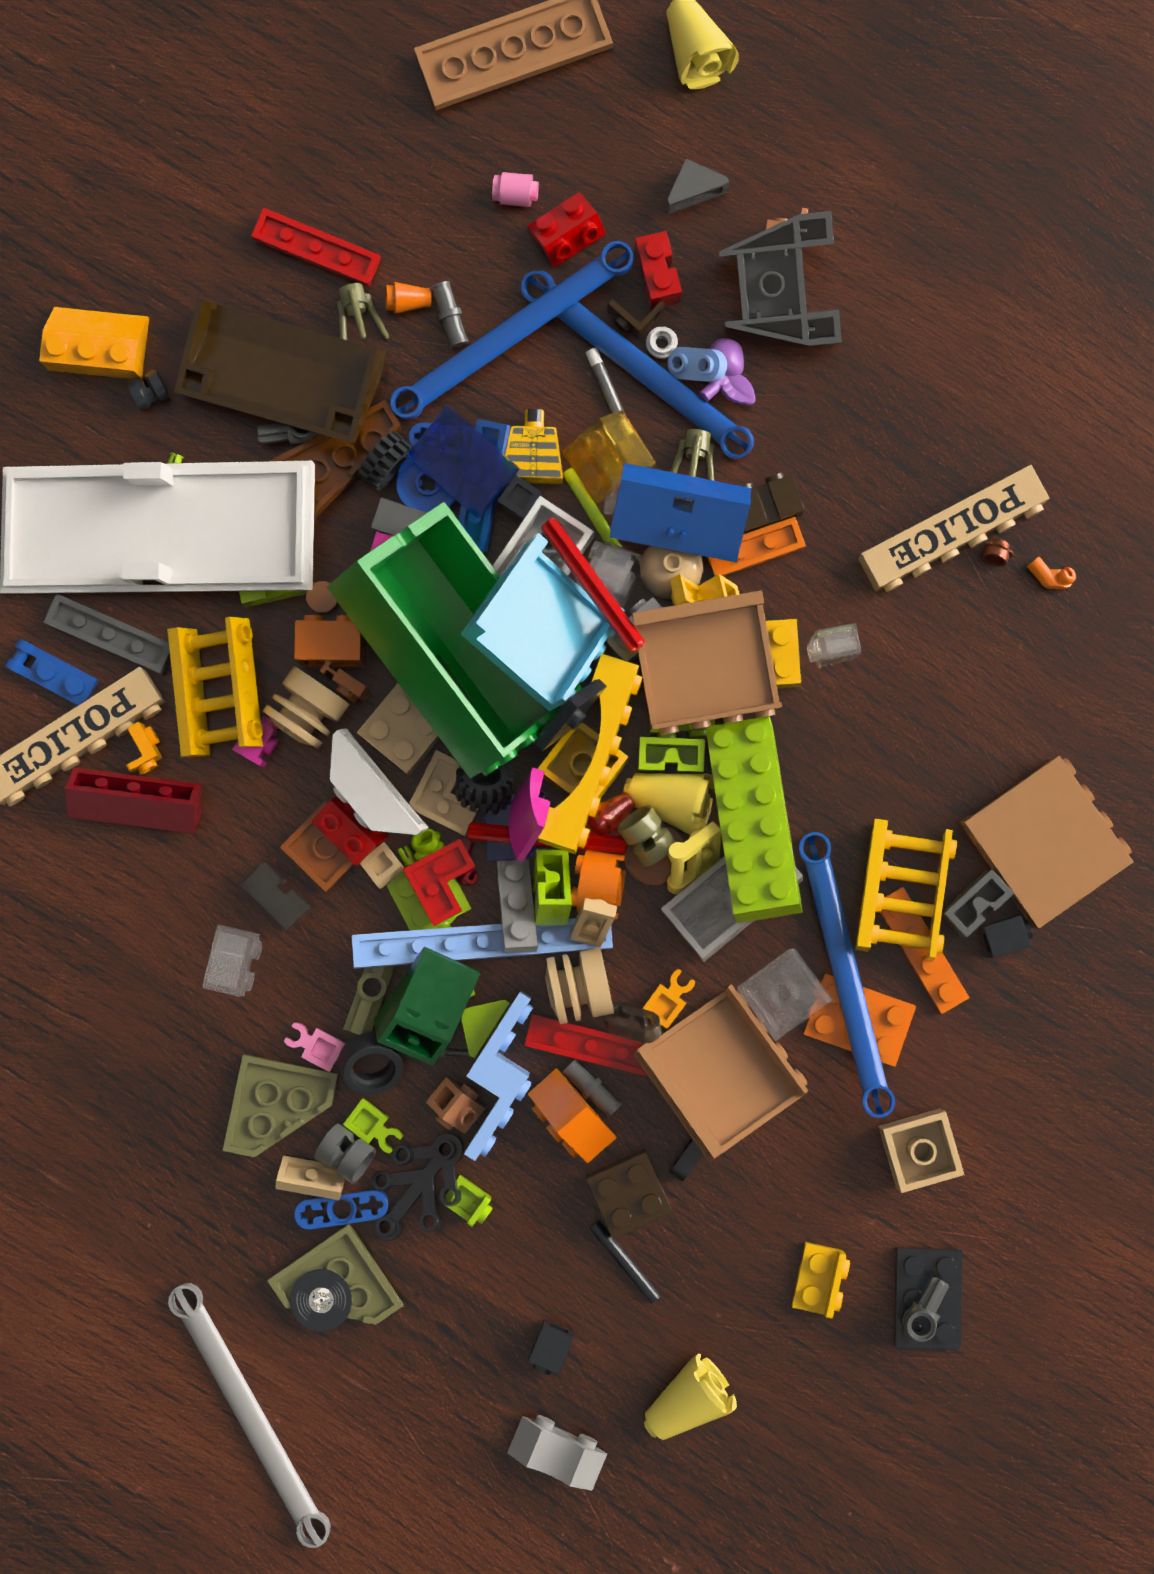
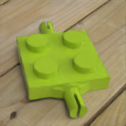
(409, 904)

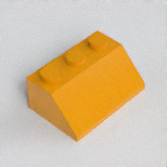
(94, 343)

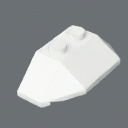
(369, 790)

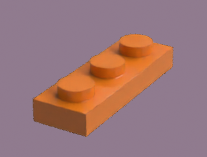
(762, 546)

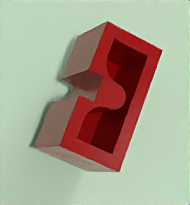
(654, 258)

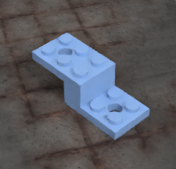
(500, 1077)

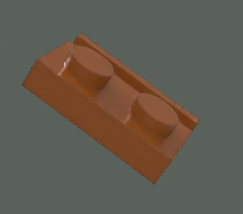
(347, 685)

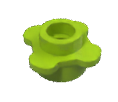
(426, 843)

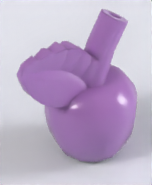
(732, 384)

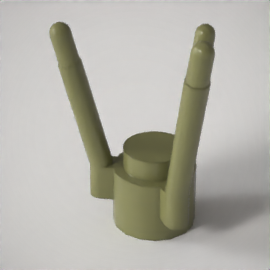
(354, 302)
(696, 446)

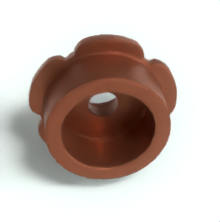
(996, 552)

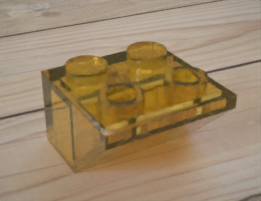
(603, 450)

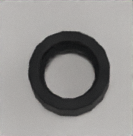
(369, 1083)

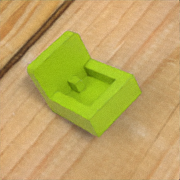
(473, 1202)

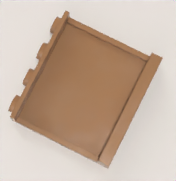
(706, 662)
(1048, 841)
(721, 1073)

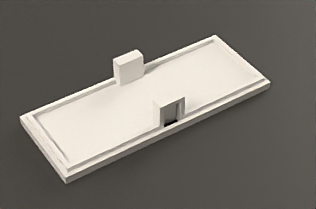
(158, 522)

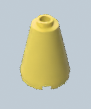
(698, 45)
(676, 797)
(690, 1400)

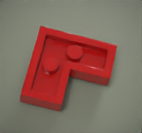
(431, 877)

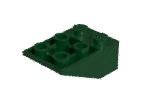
(426, 1006)

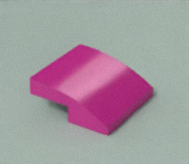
(527, 815)

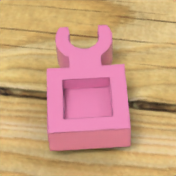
(320, 1047)

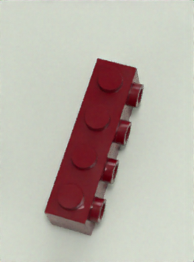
(133, 800)

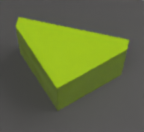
(480, 1024)

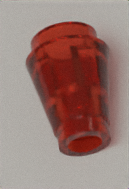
(611, 813)

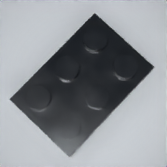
(912, 1274)

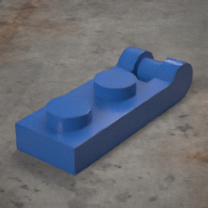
(52, 673)

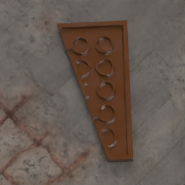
(339, 460)

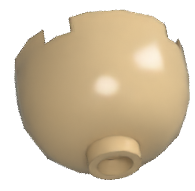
(663, 564)

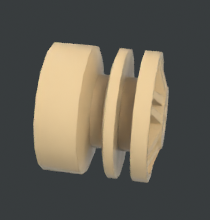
(305, 708)
(579, 985)

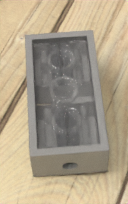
(705, 911)

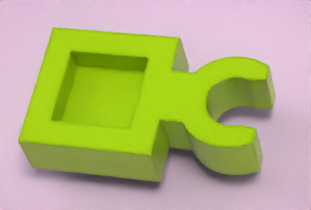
(368, 1122)

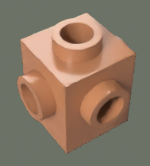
(455, 1105)

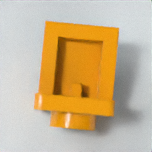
(146, 742)

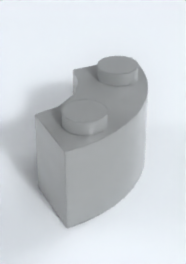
(557, 1452)

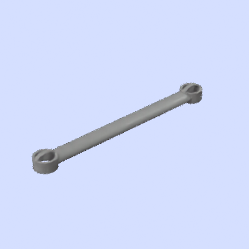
(249, 1415)

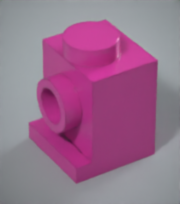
(256, 754)

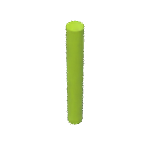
(589, 506)

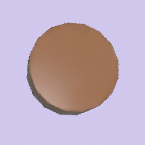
(320, 598)

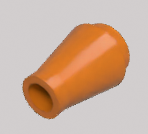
(406, 297)

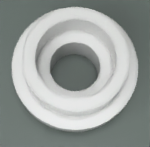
(661, 333)

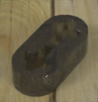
(633, 1023)

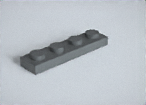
(108, 633)

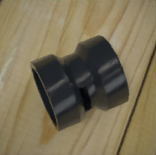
(147, 389)

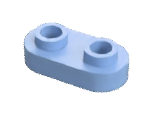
(695, 362)

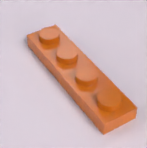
(935, 976)

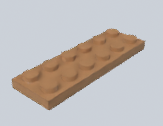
(511, 49)

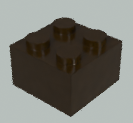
(628, 1194)

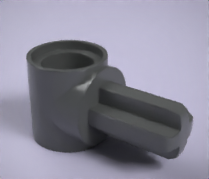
(282, 432)
(926, 1307)

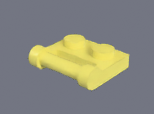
(699, 851)

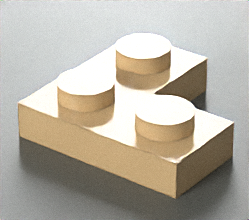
(435, 797)

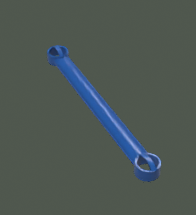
(512, 330)
(645, 370)
(846, 975)

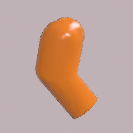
(1052, 577)

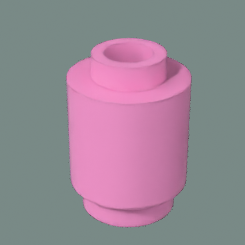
(515, 189)

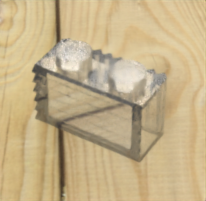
(834, 645)

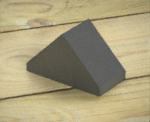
(695, 186)

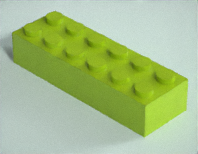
(753, 820)

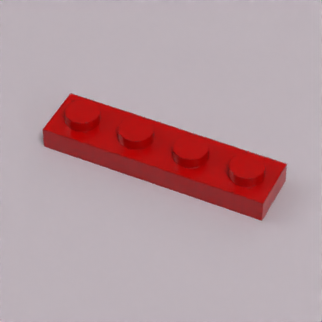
(316, 247)
(583, 1044)

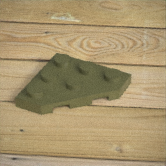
(274, 1101)
(345, 1254)

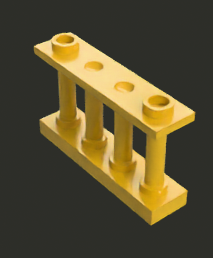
(189, 689)
(876, 902)

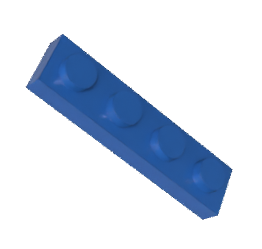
(480, 528)

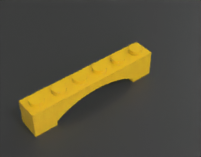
(567, 821)

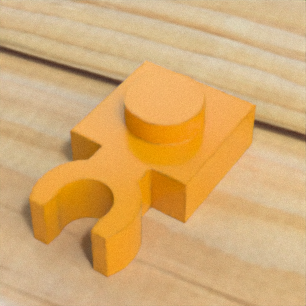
(666, 1001)

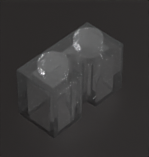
(231, 961)

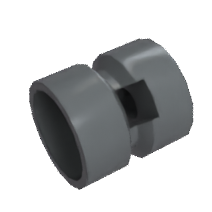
(343, 1152)

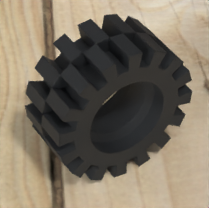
(385, 460)
(485, 796)

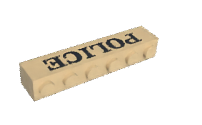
(953, 528)
(77, 733)

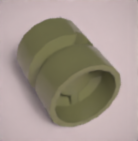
(644, 832)

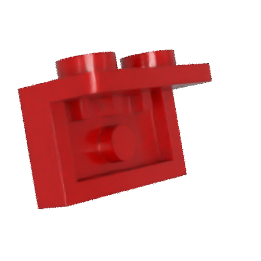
(567, 229)
(340, 826)

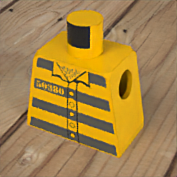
(535, 450)

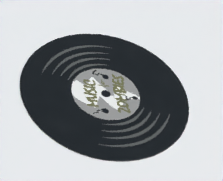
(321, 1300)

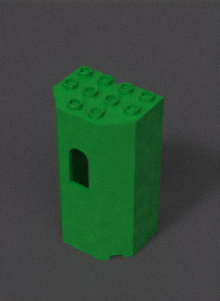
(411, 606)

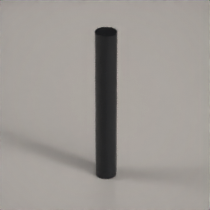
(624, 1262)

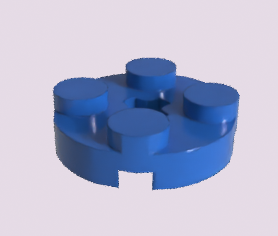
(409, 489)

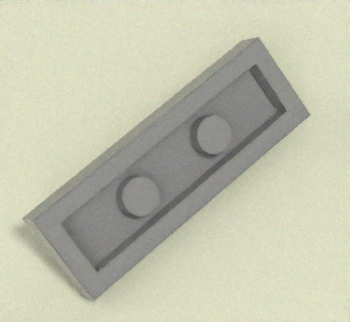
(516, 906)

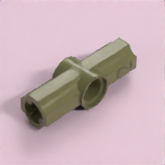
(364, 1007)

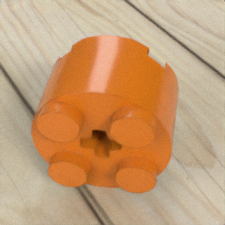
(599, 878)

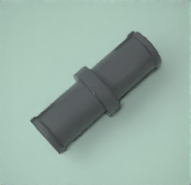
(449, 314)
(591, 1088)

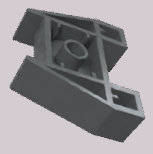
(775, 286)

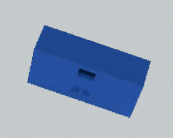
(680, 512)

